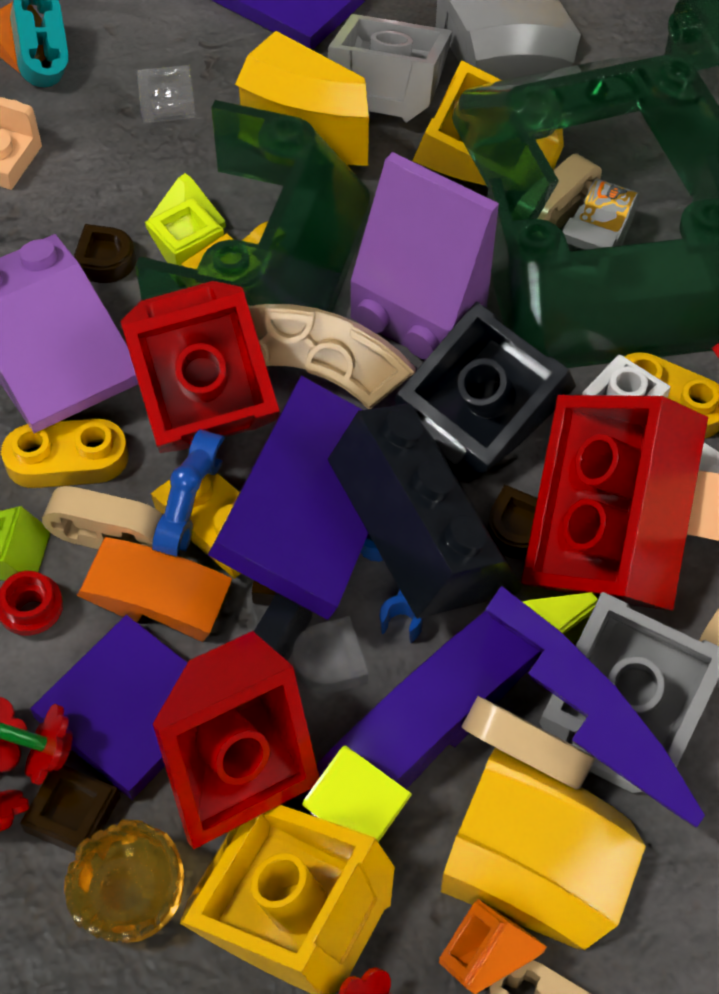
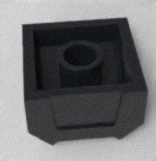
(484, 391)

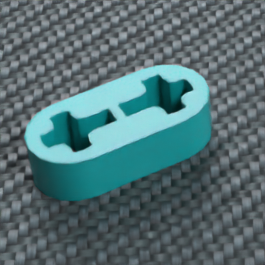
(28, 37)

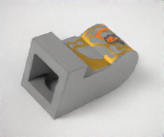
(602, 217)

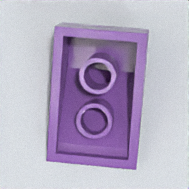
(422, 256)
(56, 336)

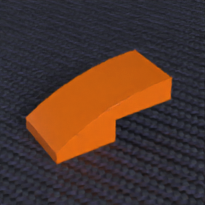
(153, 584)

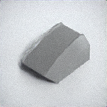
(510, 35)
(396, 59)
(654, 668)

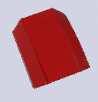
(199, 364)

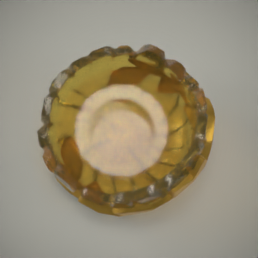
(124, 882)

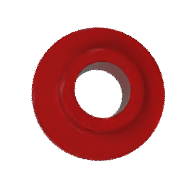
(24, 588)

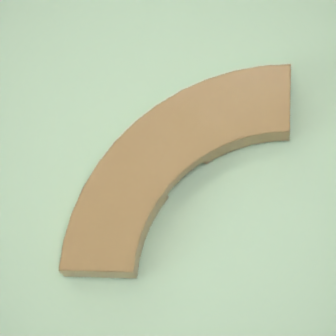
(331, 349)

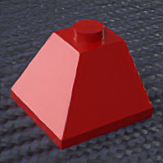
(234, 738)

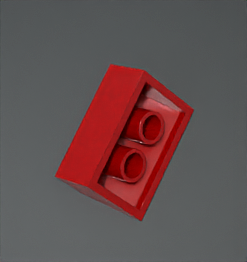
(616, 498)

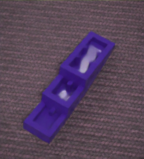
(432, 703)
(611, 726)

